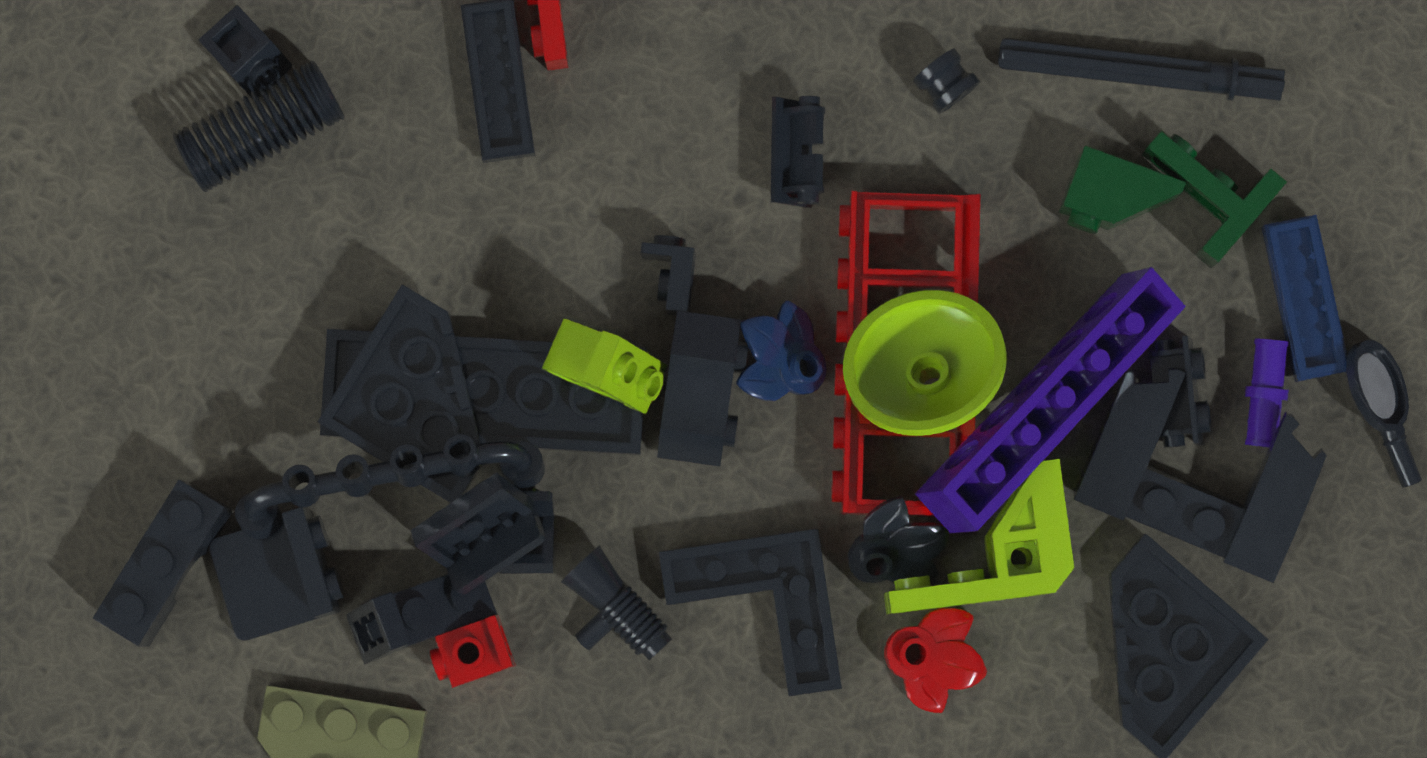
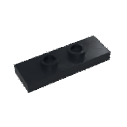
(498, 80)

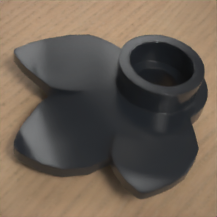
(902, 545)

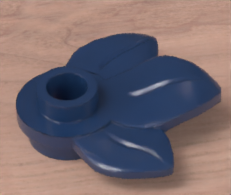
(778, 350)

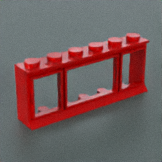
(855, 278)

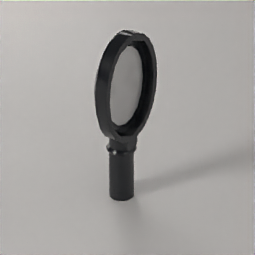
(1383, 401)

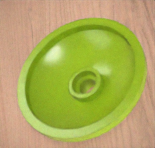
(919, 340)

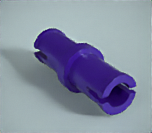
(1266, 391)

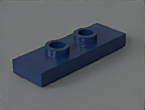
(1305, 298)

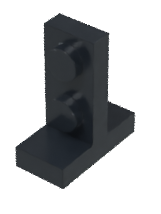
(415, 616)

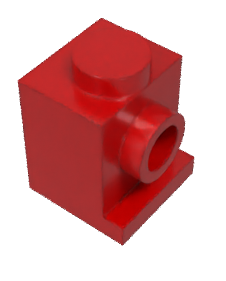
(492, 646)

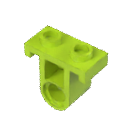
(605, 365)

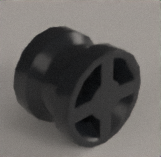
(946, 81)

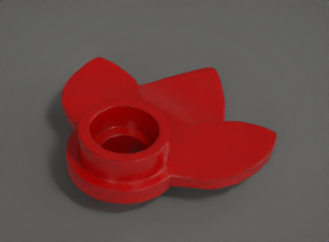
(943, 659)

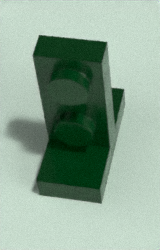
(1213, 192)

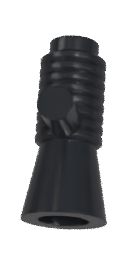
(618, 607)

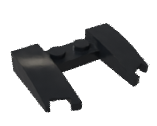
(1247, 534)

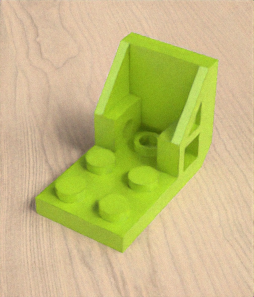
(1030, 522)

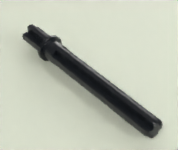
(1142, 69)

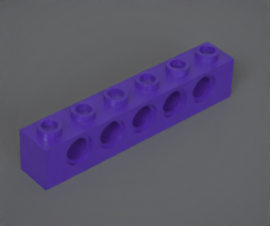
(1050, 401)

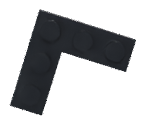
(782, 563)

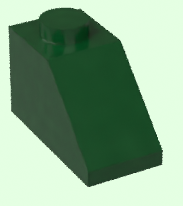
(1113, 191)

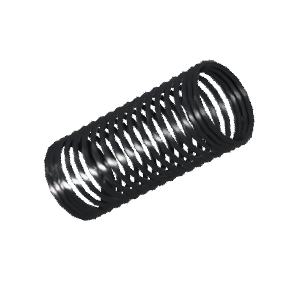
(328, 111)

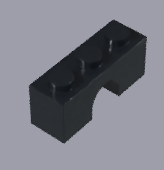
(168, 550)

